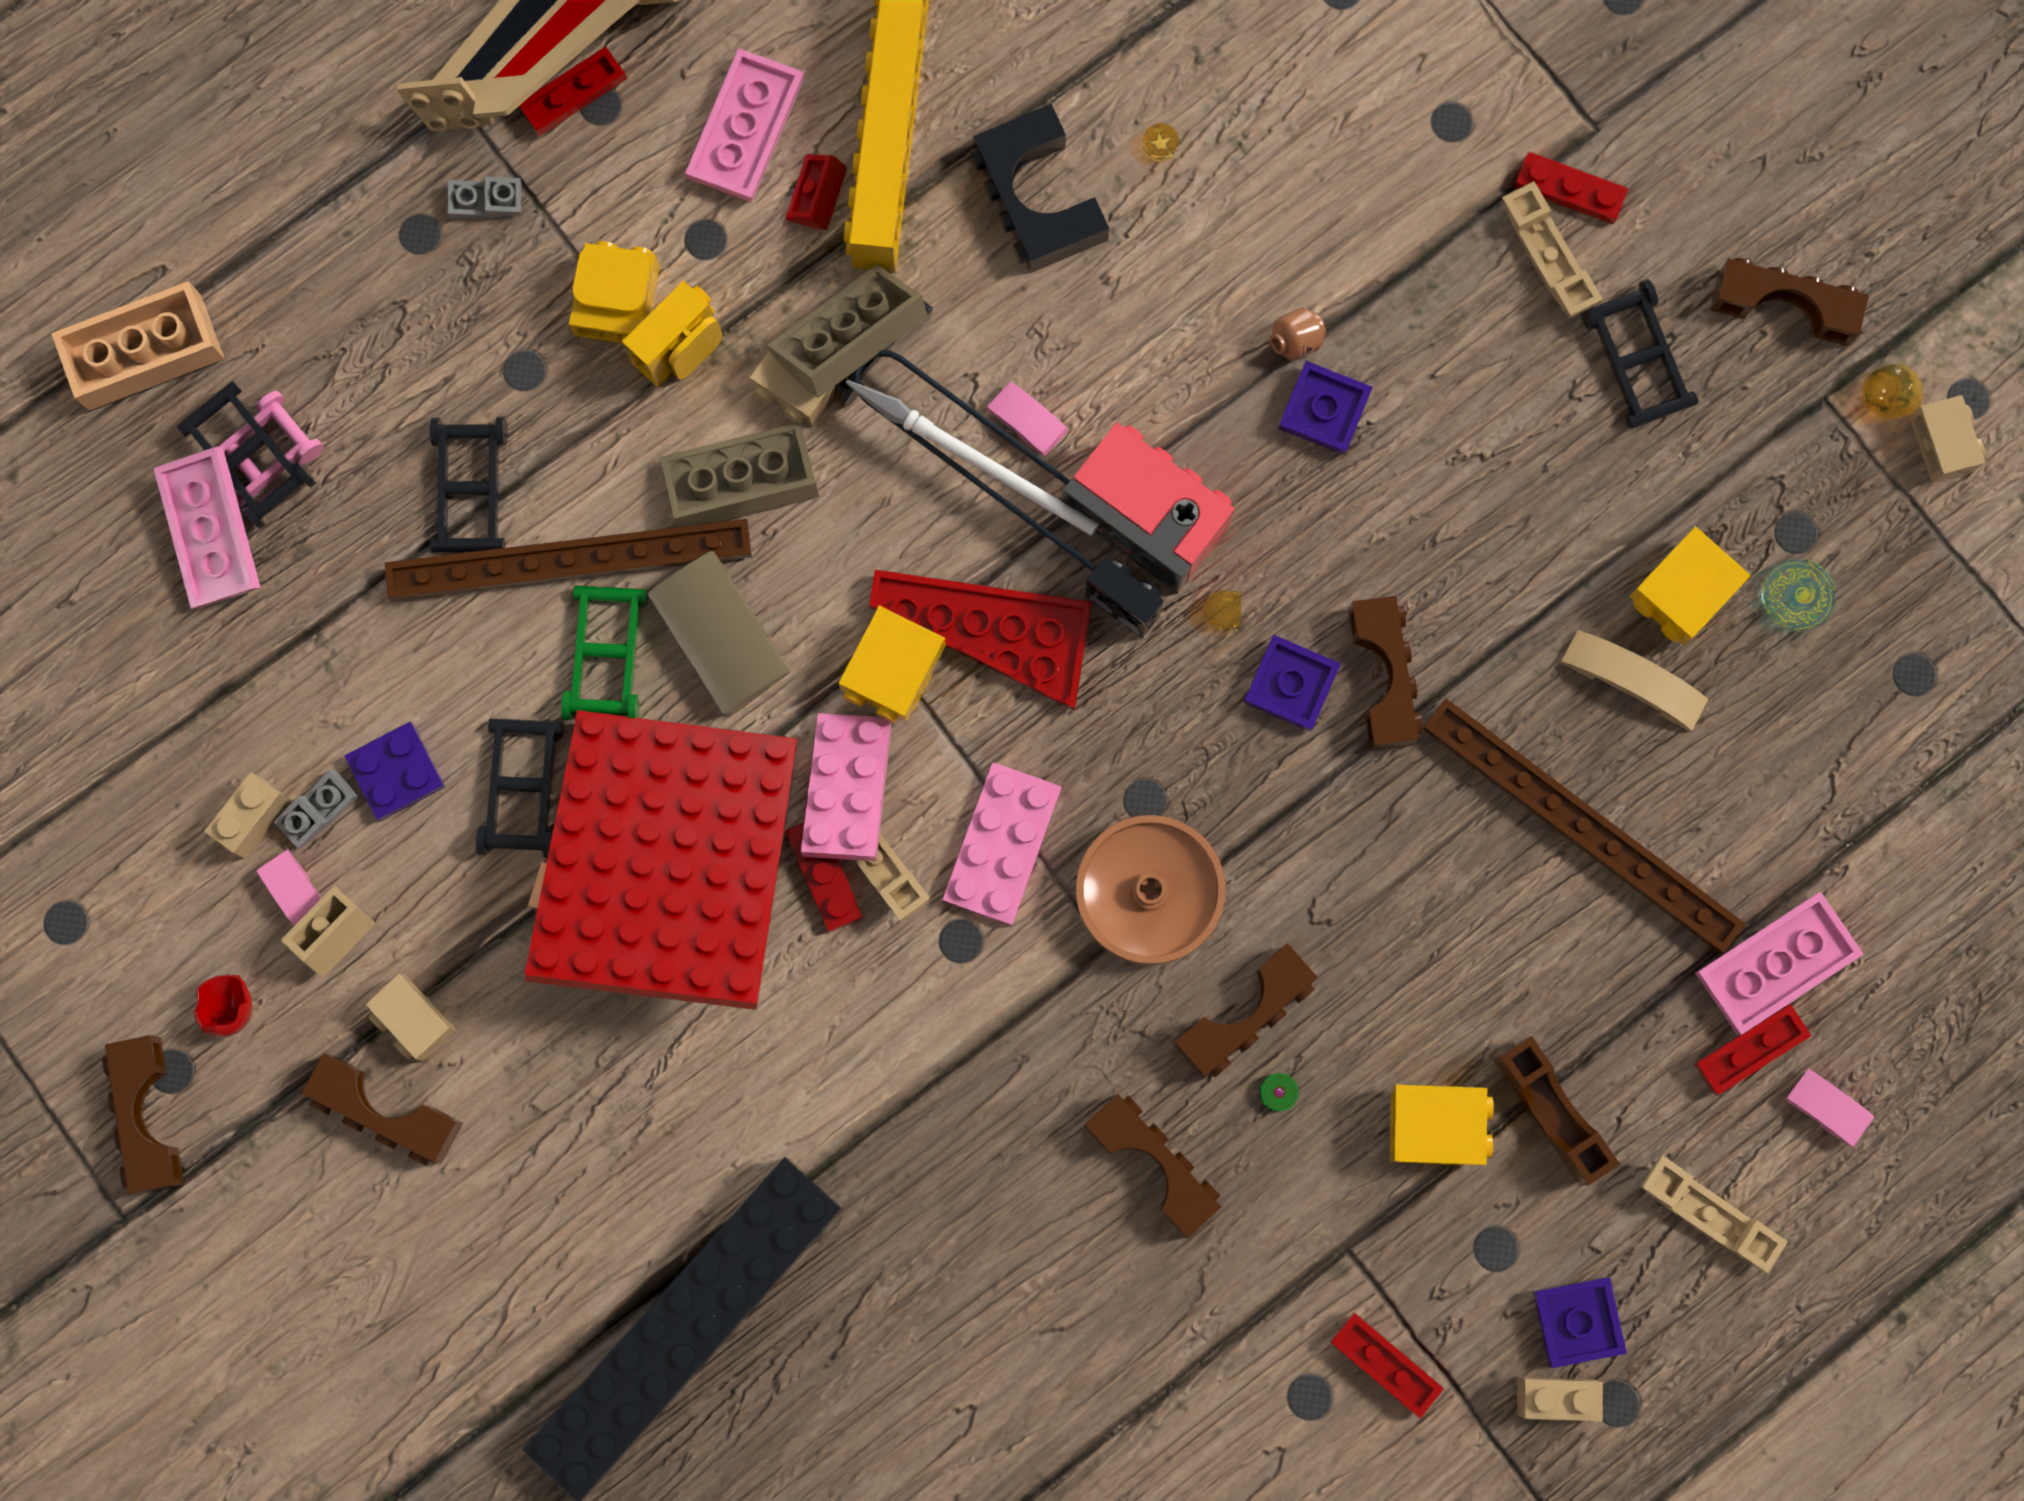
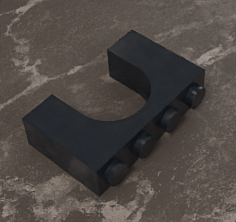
(1038, 236)

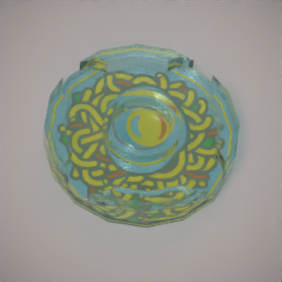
(1798, 595)

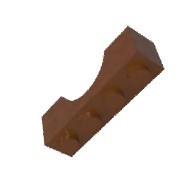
(1832, 310)
(1377, 627)
(1281, 980)
(132, 1071)
(341, 1088)
(1569, 1134)
(1186, 1200)

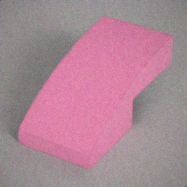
(1027, 418)
(289, 885)
(1831, 1108)

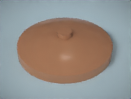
(1150, 890)

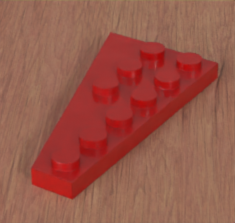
(1011, 631)

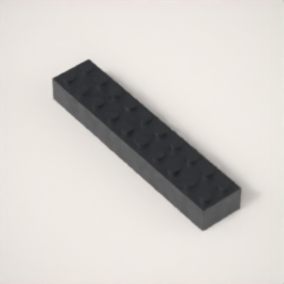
(682, 1329)

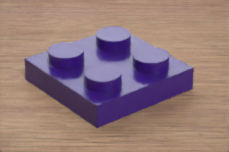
(1325, 407)
(1292, 683)
(395, 771)
(1579, 1322)

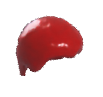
(223, 1006)

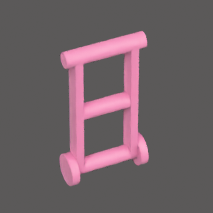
(304, 449)

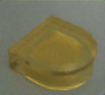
(1224, 609)

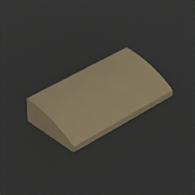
(848, 330)
(739, 476)
(719, 633)

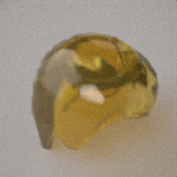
(1892, 391)

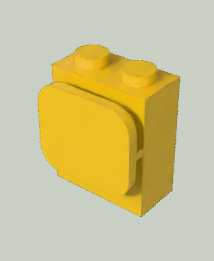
(612, 290)
(675, 335)
(1689, 587)
(891, 665)
(1440, 1125)

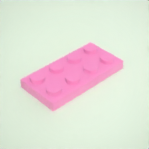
(745, 125)
(206, 528)
(846, 787)
(1002, 844)
(1779, 963)

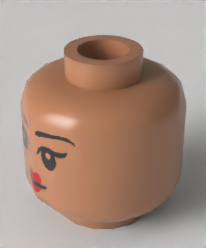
(1297, 334)

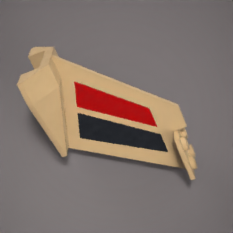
(510, 59)

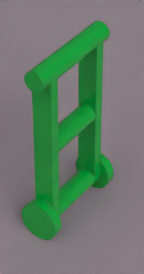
(630, 702)

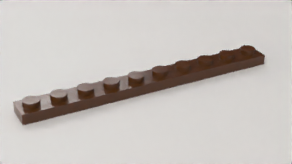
(566, 559)
(1584, 826)

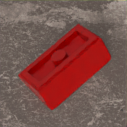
(816, 191)

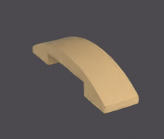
(1549, 252)
(1636, 677)
(894, 882)
(1713, 1215)

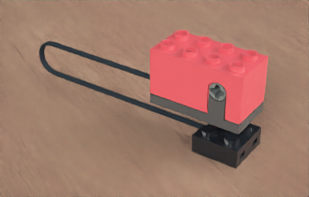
(1142, 509)

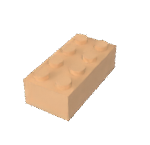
(137, 346)

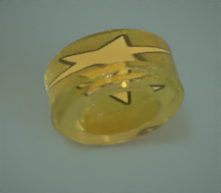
(1160, 142)

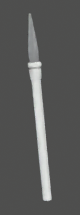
(898, 412)

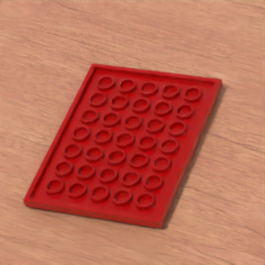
(663, 861)

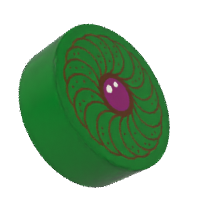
(1278, 1092)

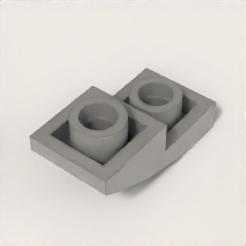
(484, 200)
(317, 809)

